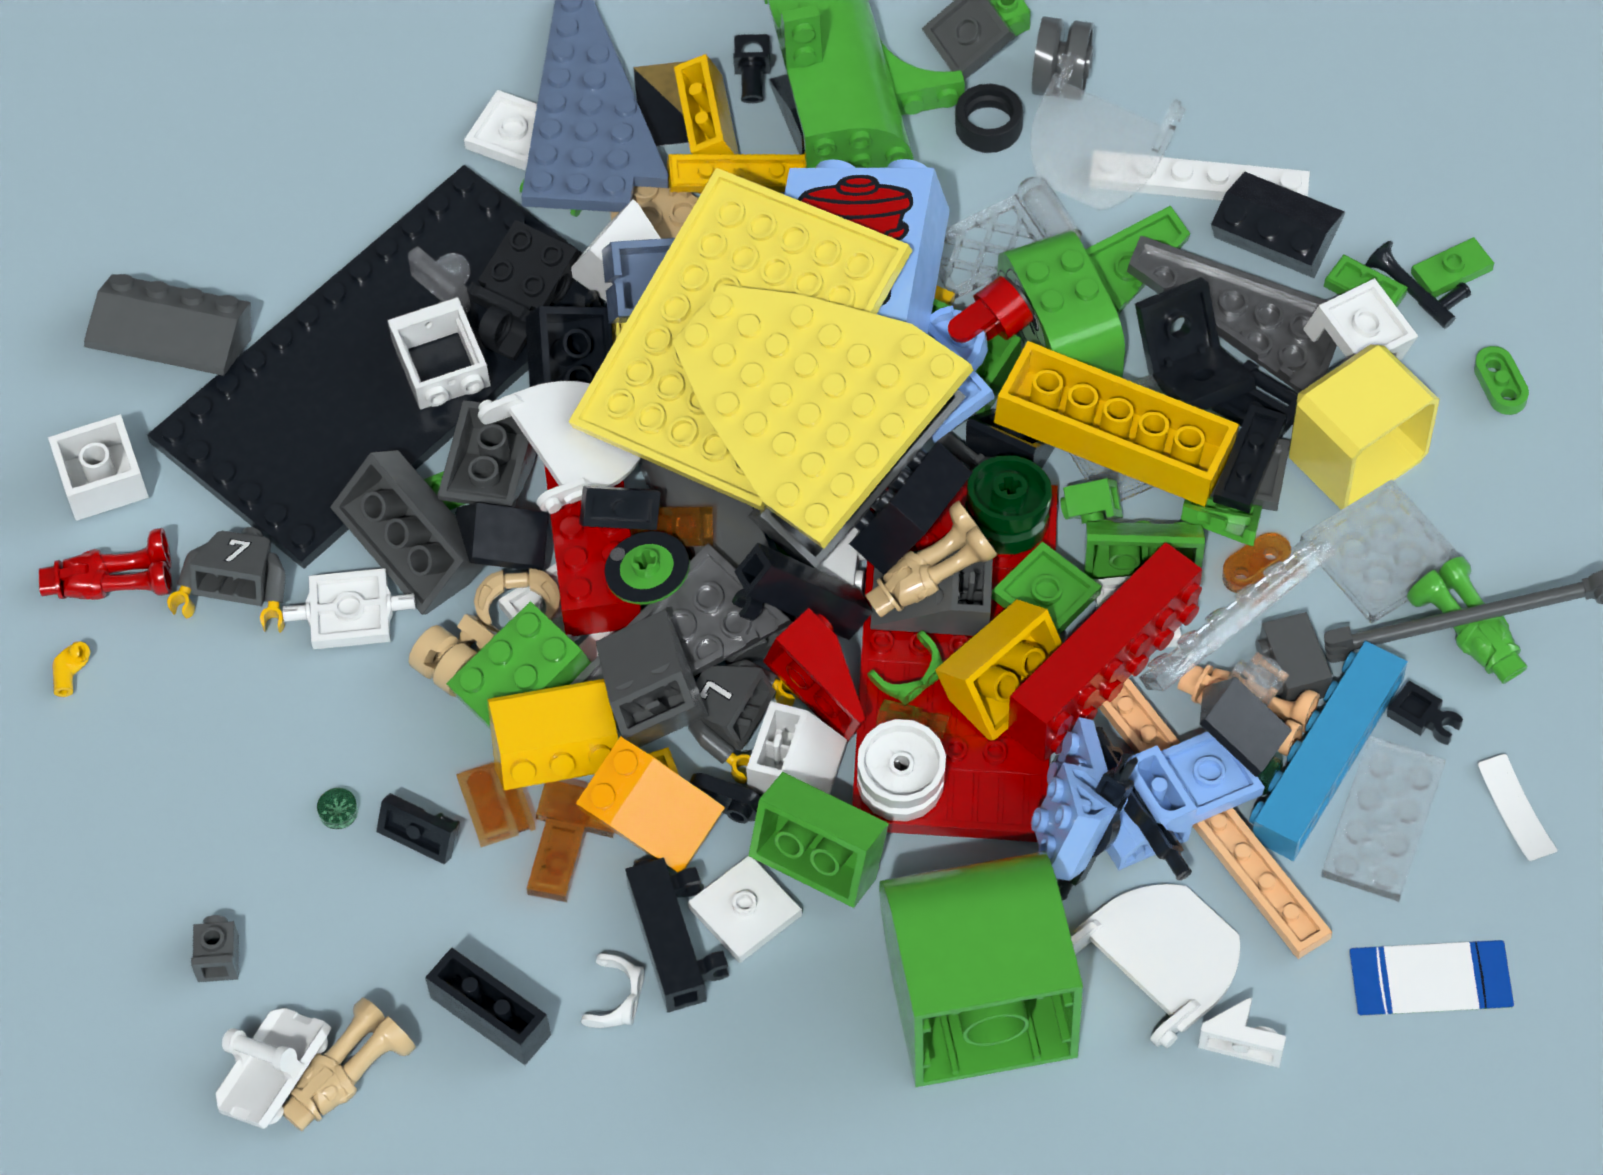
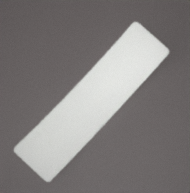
(1515, 808)

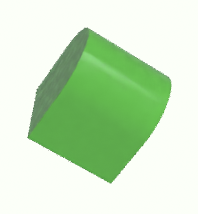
(982, 968)

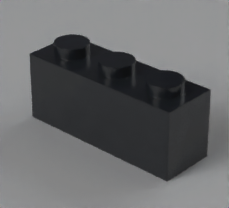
(488, 1006)

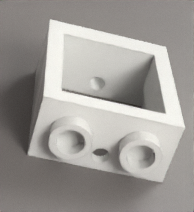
(443, 320)

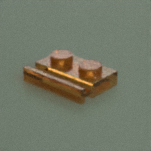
(492, 810)

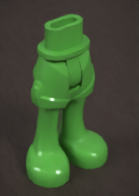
(1485, 640)

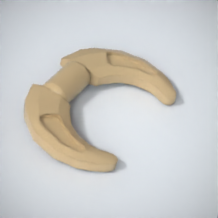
(494, 585)

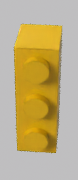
(705, 107)

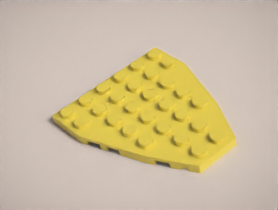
(813, 396)

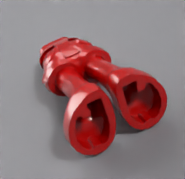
(89, 578)

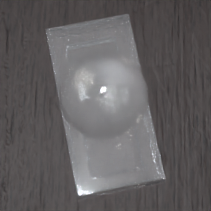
(442, 278)

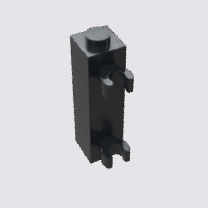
(794, 588)
(666, 934)

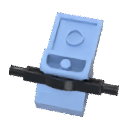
(1173, 794)
(1081, 805)

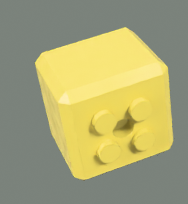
(1362, 425)

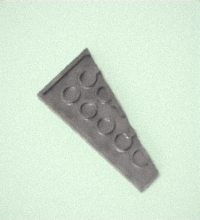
(1249, 311)
(706, 617)

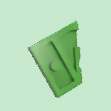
(1224, 520)

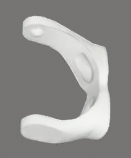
(627, 1010)

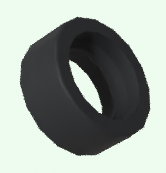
(985, 97)

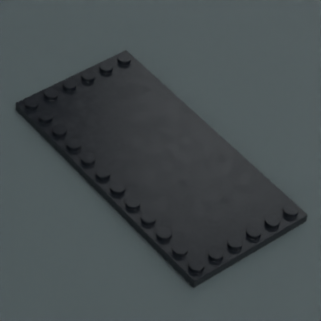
(328, 384)

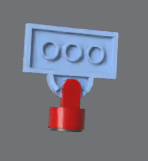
(996, 310)

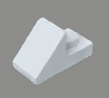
(1231, 1036)

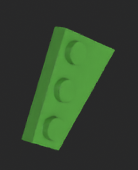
(1115, 252)

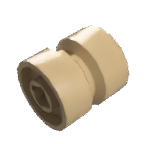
(439, 656)

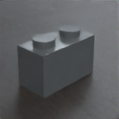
(1298, 653)

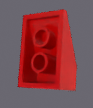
(815, 669)

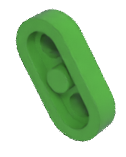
(1503, 383)

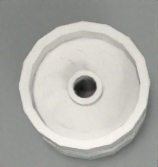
(901, 770)

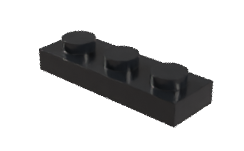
(1249, 458)

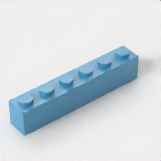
(1328, 749)

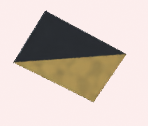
(661, 103)

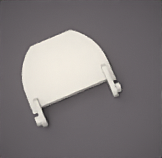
(567, 453)
(1169, 949)

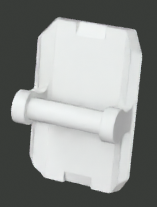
(268, 1065)

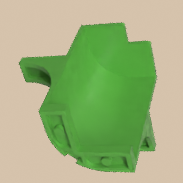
(851, 85)

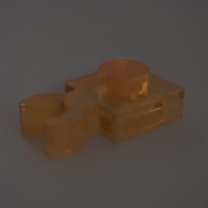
(893, 710)

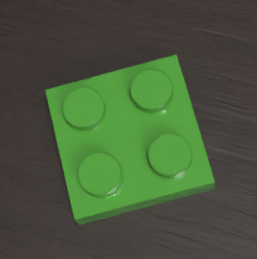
(1050, 583)

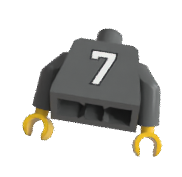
(234, 570)
(735, 703)

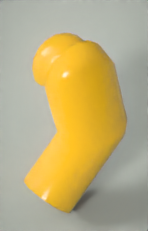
(67, 665)

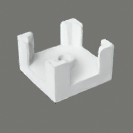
(1362, 319)

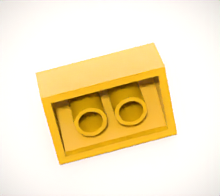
(996, 663)
(551, 733)

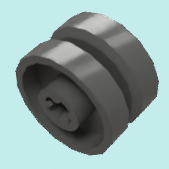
(1052, 45)

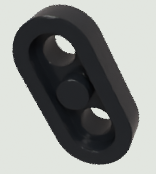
(739, 801)

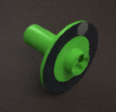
(647, 567)

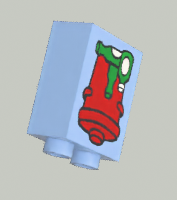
(895, 201)

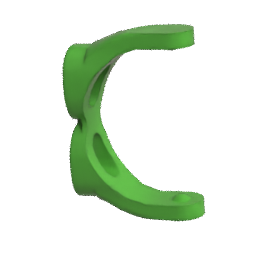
(907, 692)

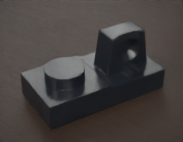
(619, 507)
(417, 828)

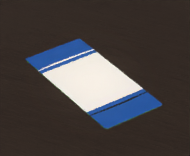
(1431, 977)

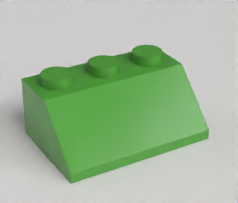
(1122, 548)

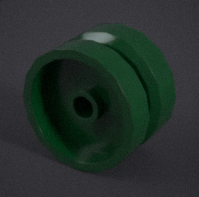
(1009, 502)

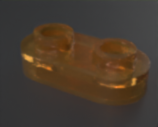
(1252, 561)

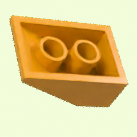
(650, 805)

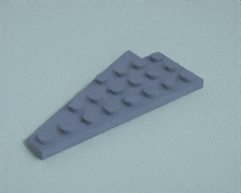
(587, 124)

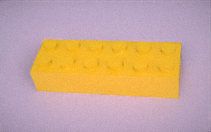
(1115, 423)

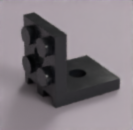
(1189, 361)

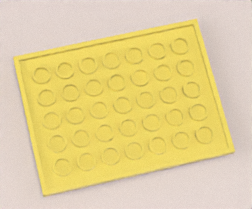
(731, 238)

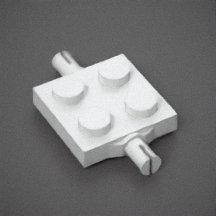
(349, 608)

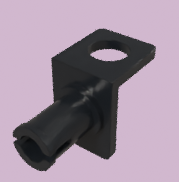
(751, 65)

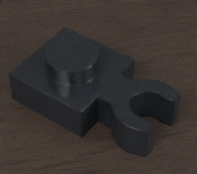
(1421, 710)

